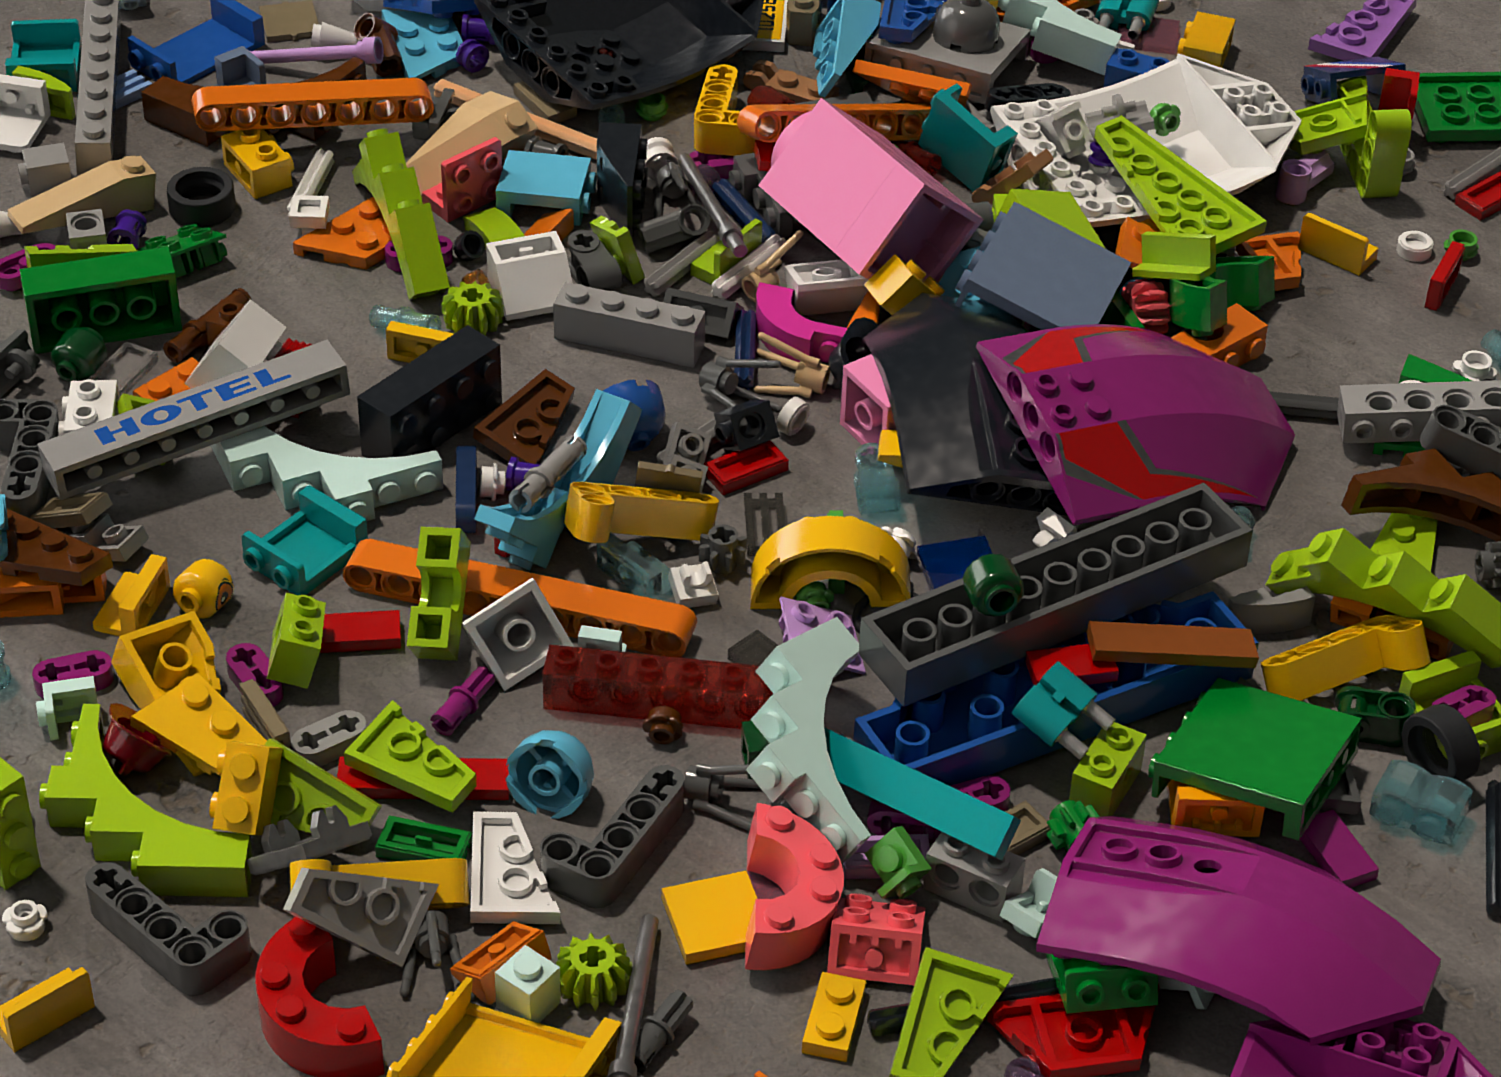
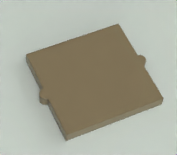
(288, 20)
(668, 477)

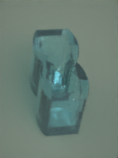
(1420, 801)

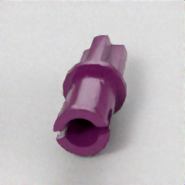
(462, 701)

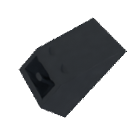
(622, 172)

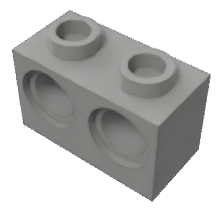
(973, 876)

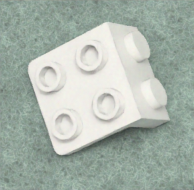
(22, 111)

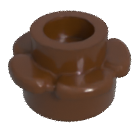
(663, 725)

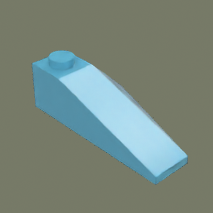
(842, 37)

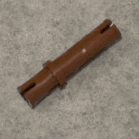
(195, 332)

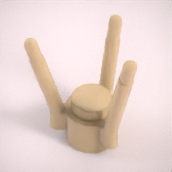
(766, 271)
(809, 371)

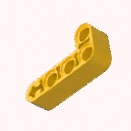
(716, 115)
(601, 508)
(1347, 655)
(447, 872)

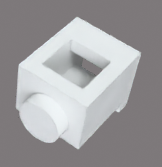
(1066, 129)

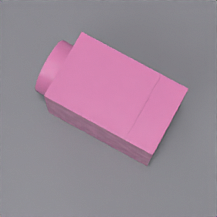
(865, 195)

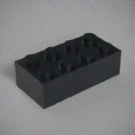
(431, 397)

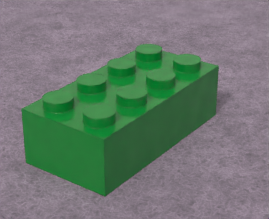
(113, 294)

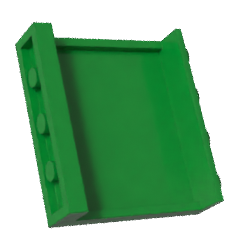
(1260, 751)

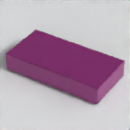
(1338, 850)

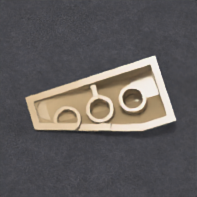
(469, 126)
(109, 187)

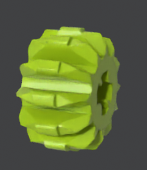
(473, 306)
(593, 971)

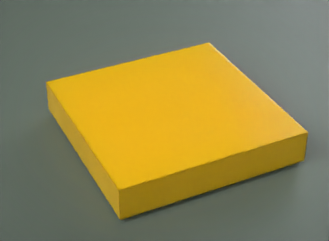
(710, 915)

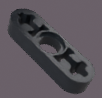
(1024, 94)

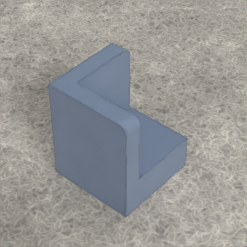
(239, 68)

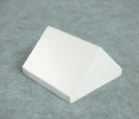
(825, 287)
(516, 633)

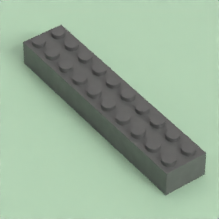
(1067, 583)

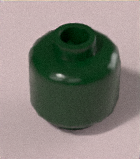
(79, 354)
(993, 585)

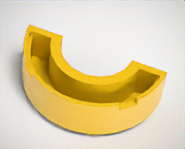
(830, 550)

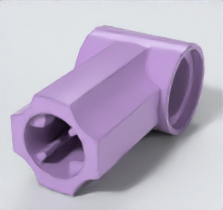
(1302, 174)

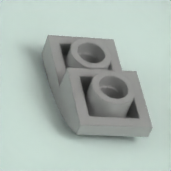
(687, 448)
(116, 539)
(1276, 614)

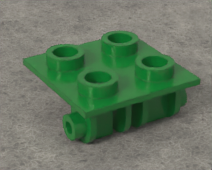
(189, 246)

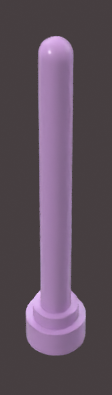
(368, 50)

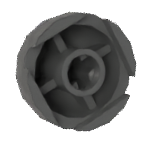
(967, 24)

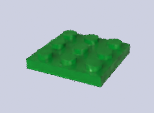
(1460, 106)

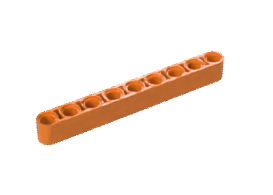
(645, 622)

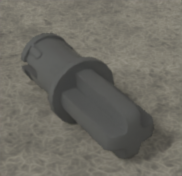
(659, 1028)

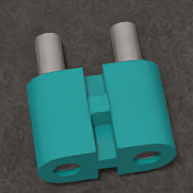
(1134, 13)
(1056, 704)

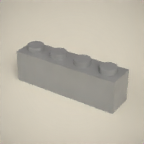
(629, 324)

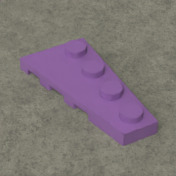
(1363, 31)

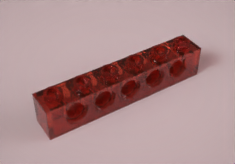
(636, 683)

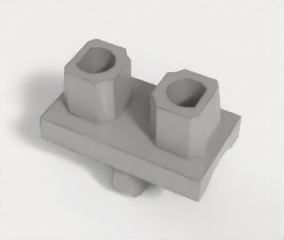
(1133, 111)

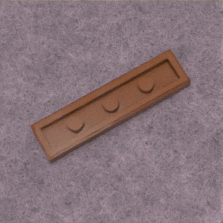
(1172, 644)

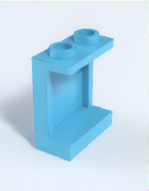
(546, 182)

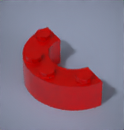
(302, 1029)

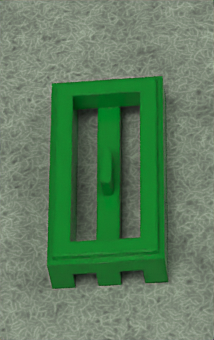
(421, 847)

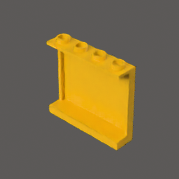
(490, 1043)

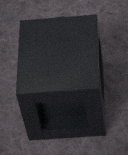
(760, 425)

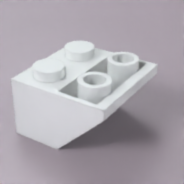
(528, 273)

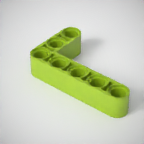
(1380, 157)

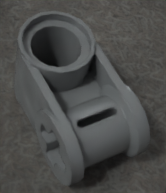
(591, 262)

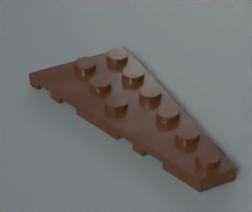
(51, 553)

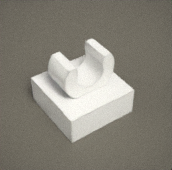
(309, 212)
(1052, 528)
(693, 585)

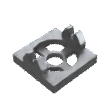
(328, 832)

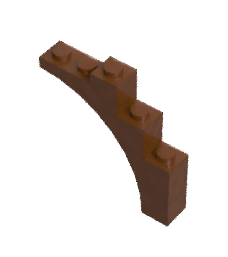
(170, 105)
(1431, 489)

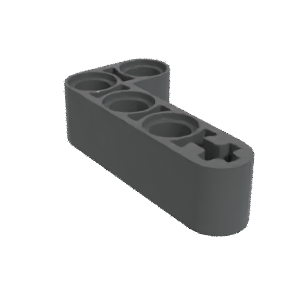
(21, 428)
(602, 869)
(184, 955)

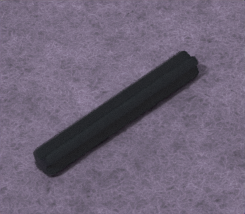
(1493, 849)

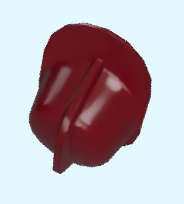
(129, 746)

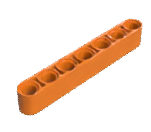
(297, 97)
(889, 115)

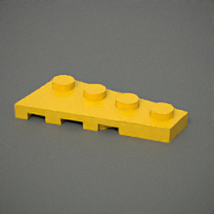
(195, 722)

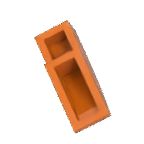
(29, 596)

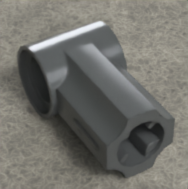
(670, 228)

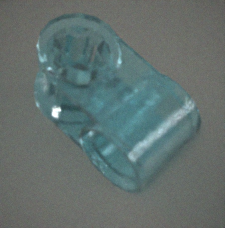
(875, 482)

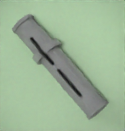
(540, 480)

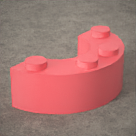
(809, 874)

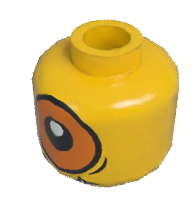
(203, 588)

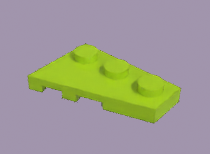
(409, 760)
(944, 1012)

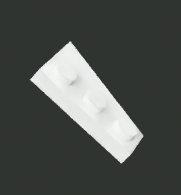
(505, 874)

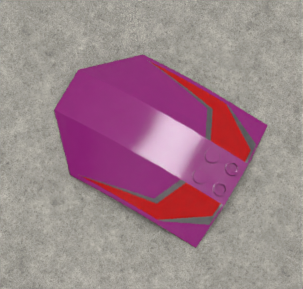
(1137, 418)

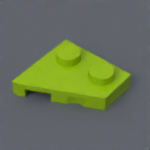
(620, 247)

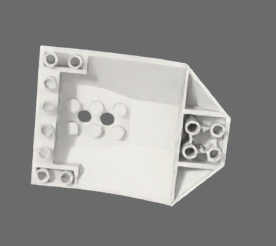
(1227, 131)

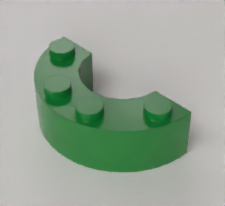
(1205, 302)

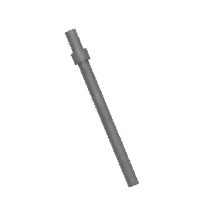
(728, 232)
(624, 1063)

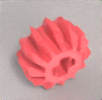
(1148, 303)

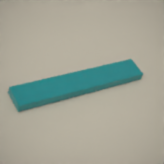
(921, 796)

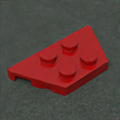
(1074, 1042)

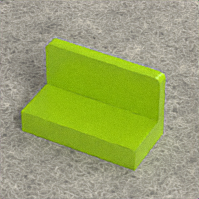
(1176, 256)
(720, 258)

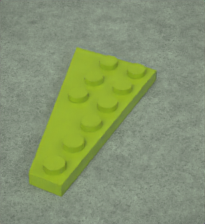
(1174, 191)

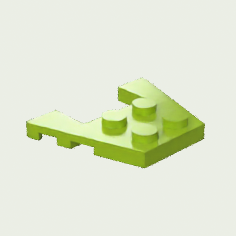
(1334, 121)

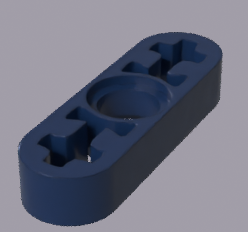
(466, 488)

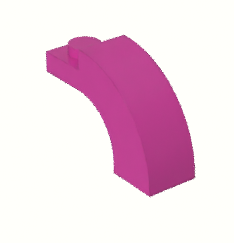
(779, 320)

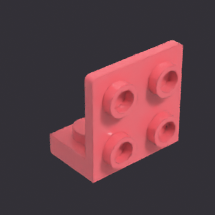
(467, 181)
(876, 939)

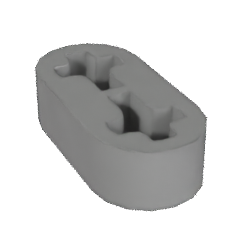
(328, 737)

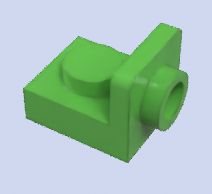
(898, 864)

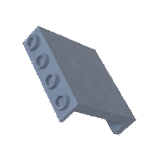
(1042, 272)

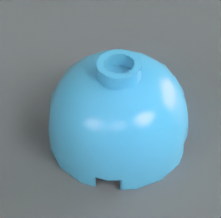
(550, 773)

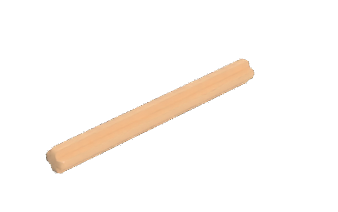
(547, 129)

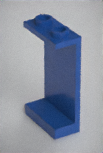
(193, 52)

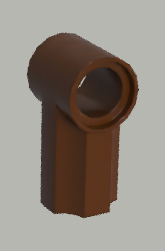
(372, 26)

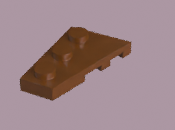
(527, 419)

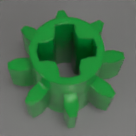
(1067, 821)

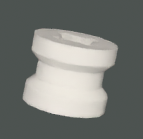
(663, 150)

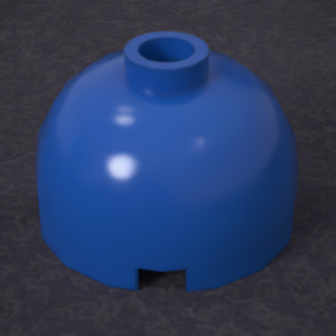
(653, 410)

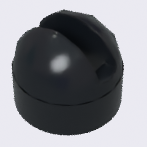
(469, 246)

